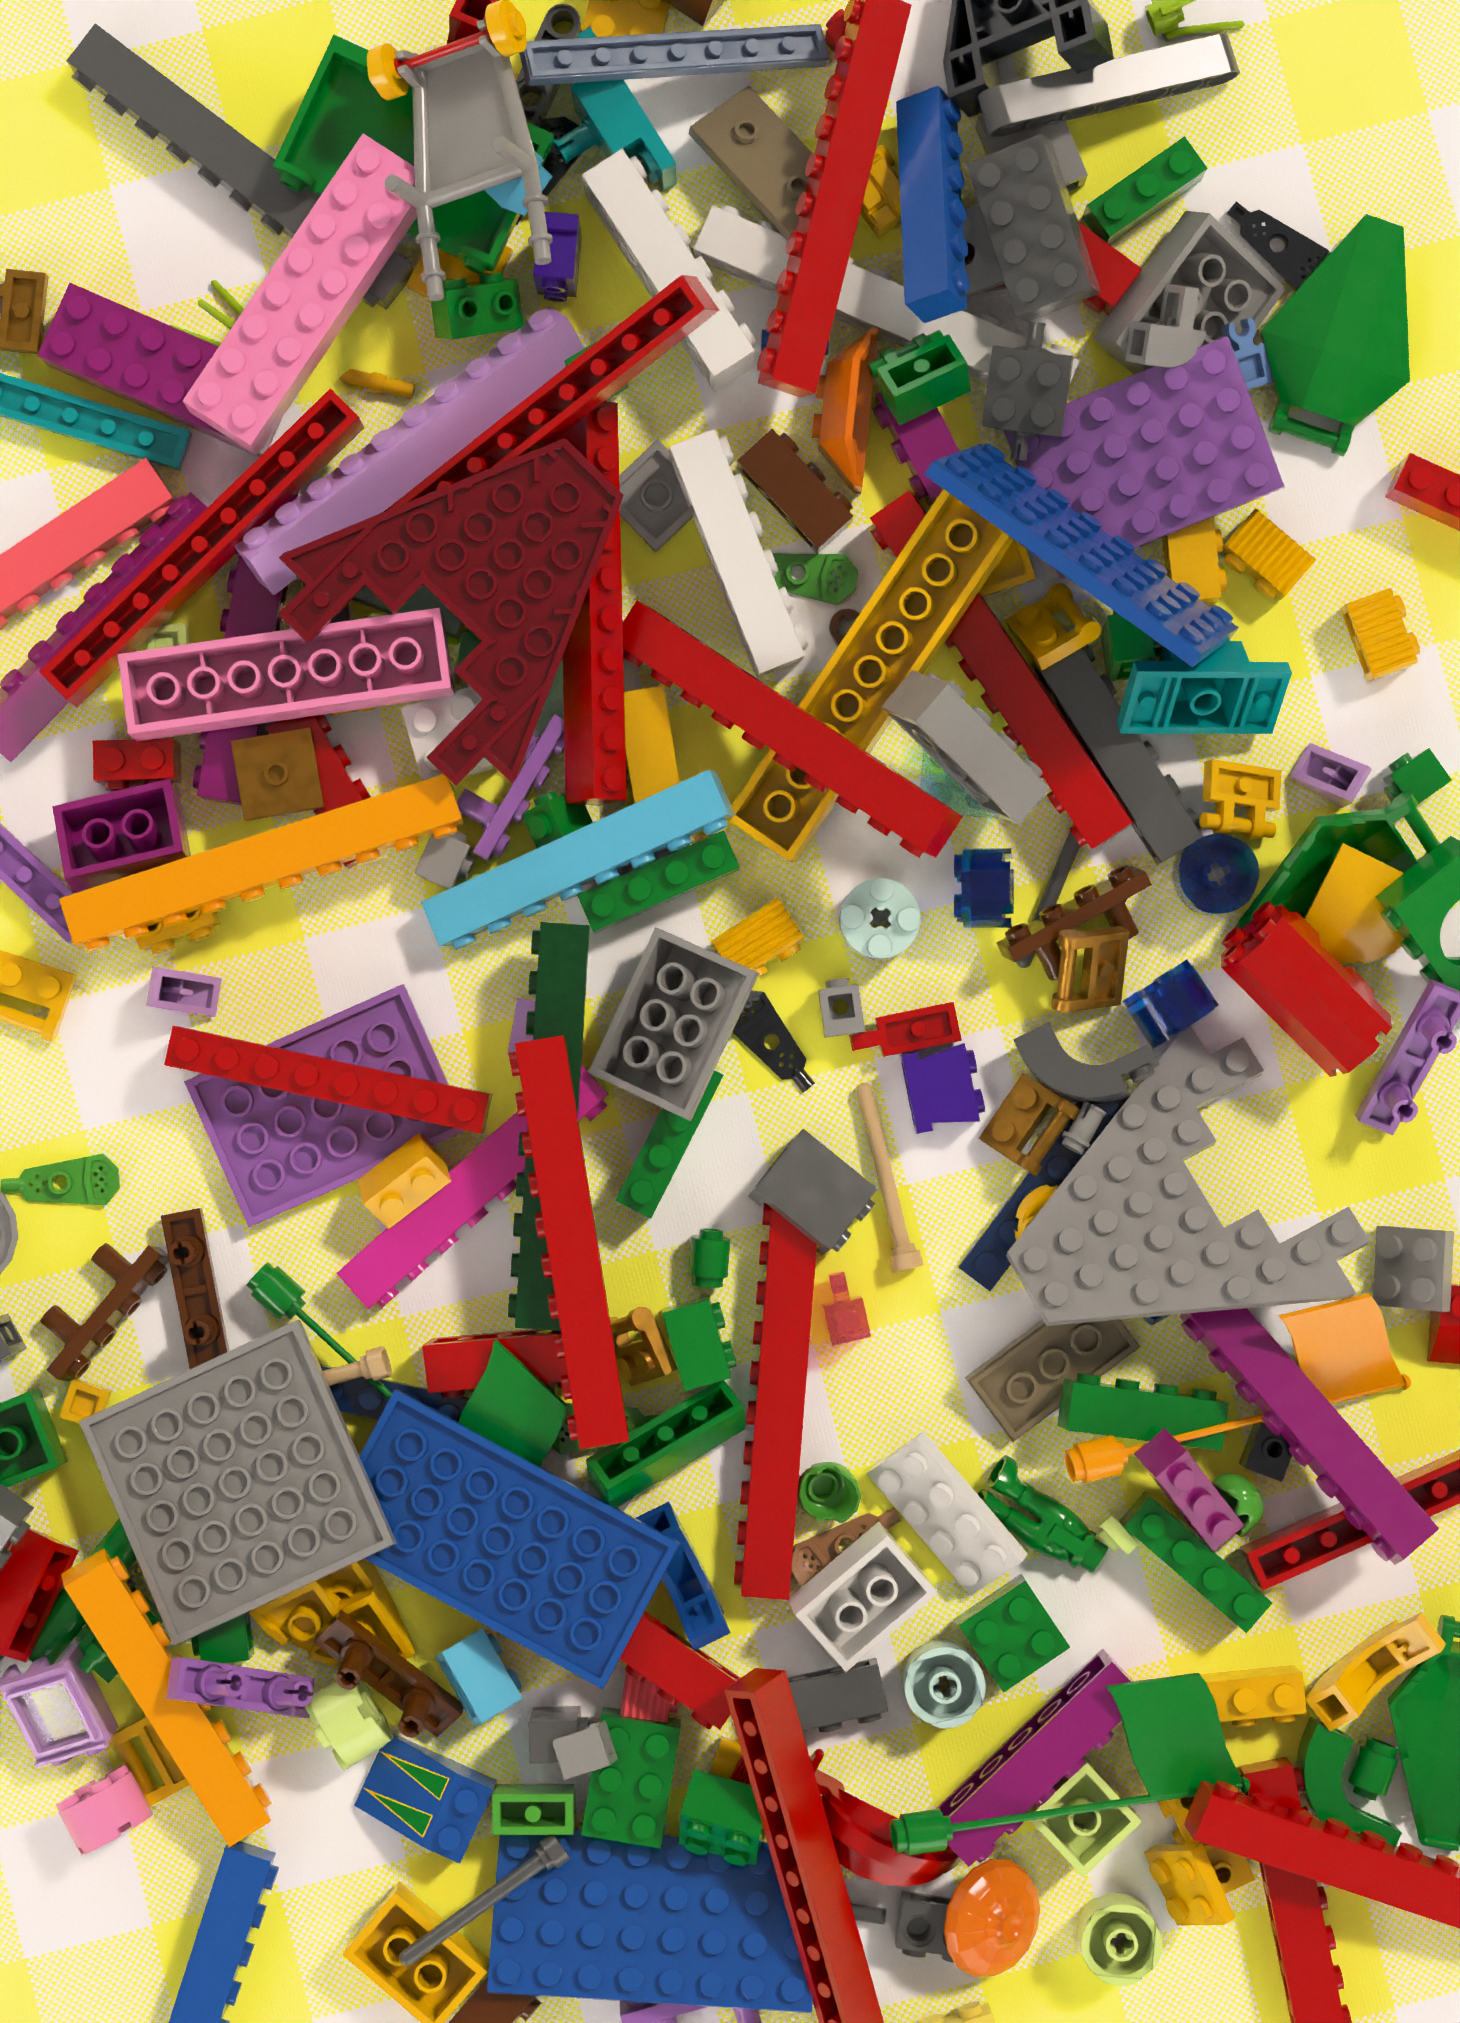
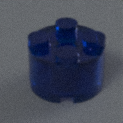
(1224, 853)
(985, 888)
(1170, 1003)

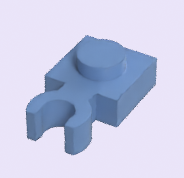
(1251, 357)

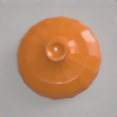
(992, 1918)

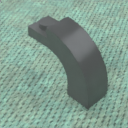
(1079, 1080)

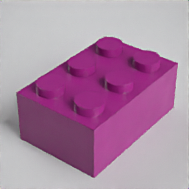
(120, 834)

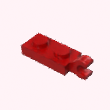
(911, 1030)

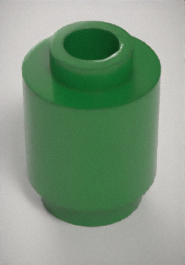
(709, 1258)
(1373, 1768)

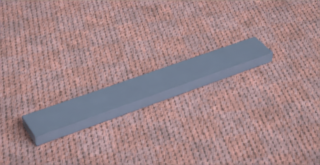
(673, 54)

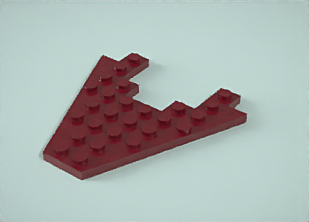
(505, 558)

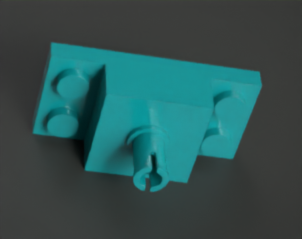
(614, 122)
(1213, 697)

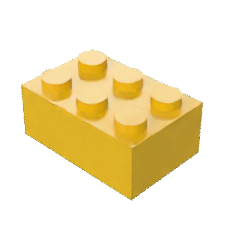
(432, 1984)

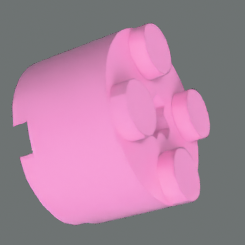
(104, 1809)

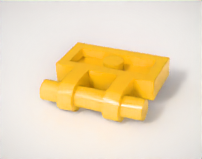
(1241, 786)

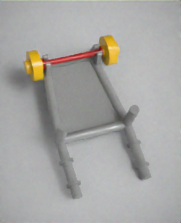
(464, 127)

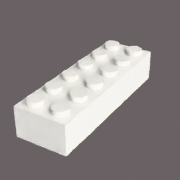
(660, 255)
(736, 554)

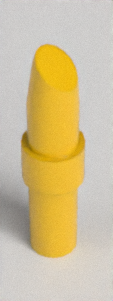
(379, 383)

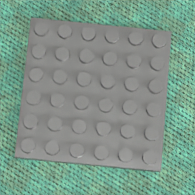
(237, 1482)

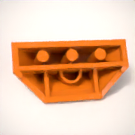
(847, 409)

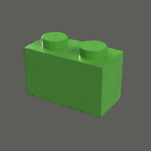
(533, 1809)

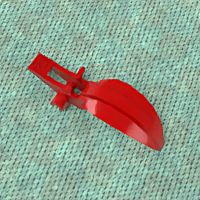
(864, 1836)

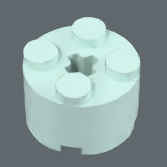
(878, 942)
(965, 1693)

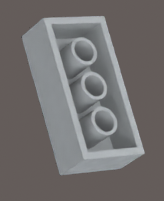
(966, 745)

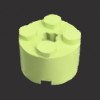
(349, 1723)
(1135, 1954)

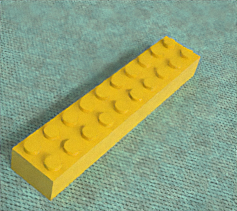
(891, 637)

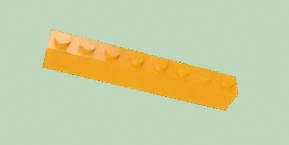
(184, 1727)

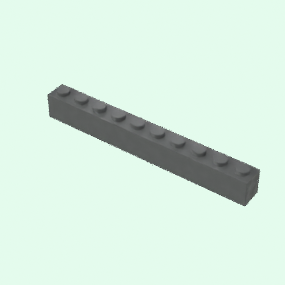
(207, 142)

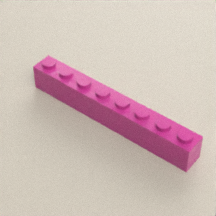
(431, 1226)

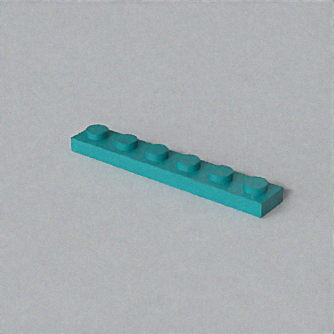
(93, 422)

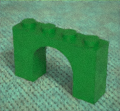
(1418, 906)

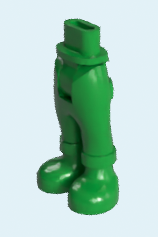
(1059, 1530)

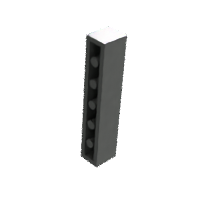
(1122, 759)

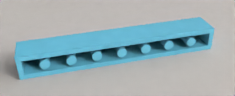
(579, 858)

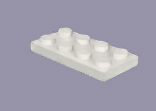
(947, 1513)

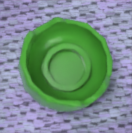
(829, 1492)
(1242, 1498)

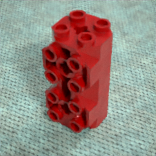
(1305, 988)

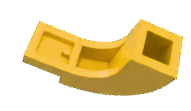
(1370, 1666)

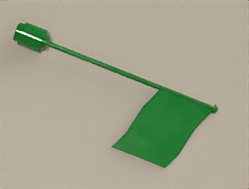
(505, 1406)
(1170, 1738)

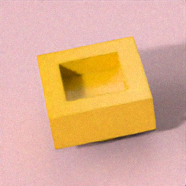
(84, 1400)

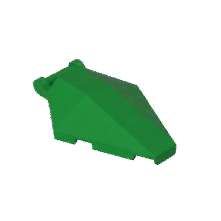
(1342, 335)
(1367, 831)
(1428, 1740)

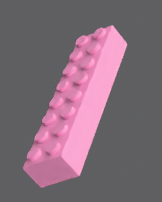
(305, 298)
(284, 676)

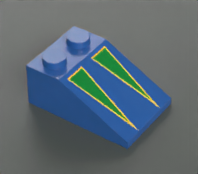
(425, 1796)

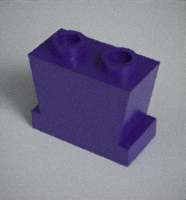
(560, 277)
(942, 1087)

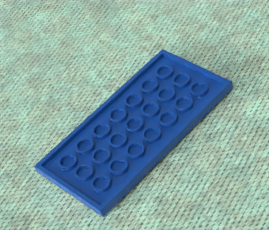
(1084, 552)
(511, 1540)
(645, 1928)

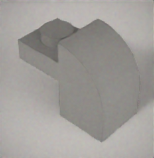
(1173, 339)

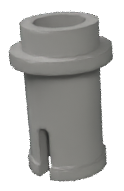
(1083, 1128)

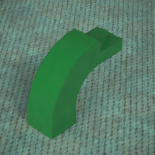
(1321, 1765)

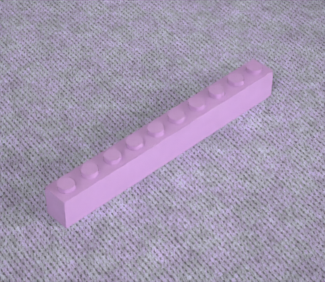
(414, 445)

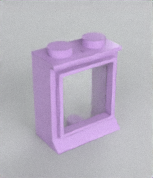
(58, 1709)

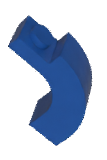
(688, 1582)

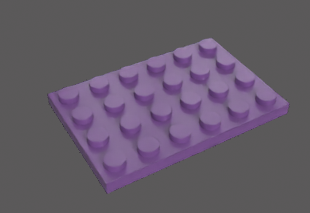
(1160, 449)
(297, 1147)

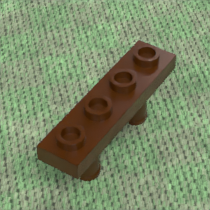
(1087, 903)
(195, 1286)
(100, 1326)
(391, 1675)

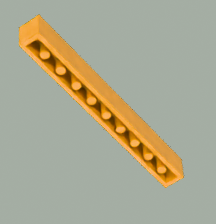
(261, 862)

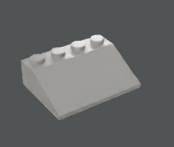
(1200, 256)
(673, 1023)

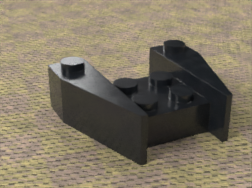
(993, 29)

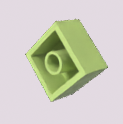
(1086, 1836)

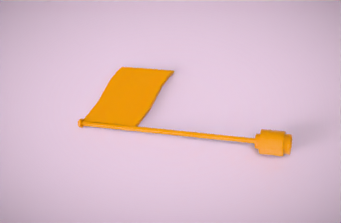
(1335, 1345)

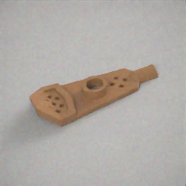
(826, 1544)

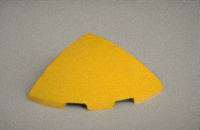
(1348, 910)
(354, 1590)

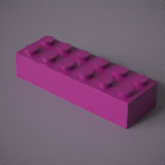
(129, 356)
(1036, 1757)

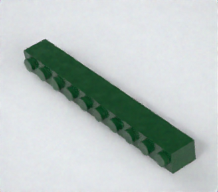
(558, 1012)

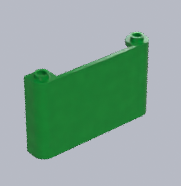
(343, 107)

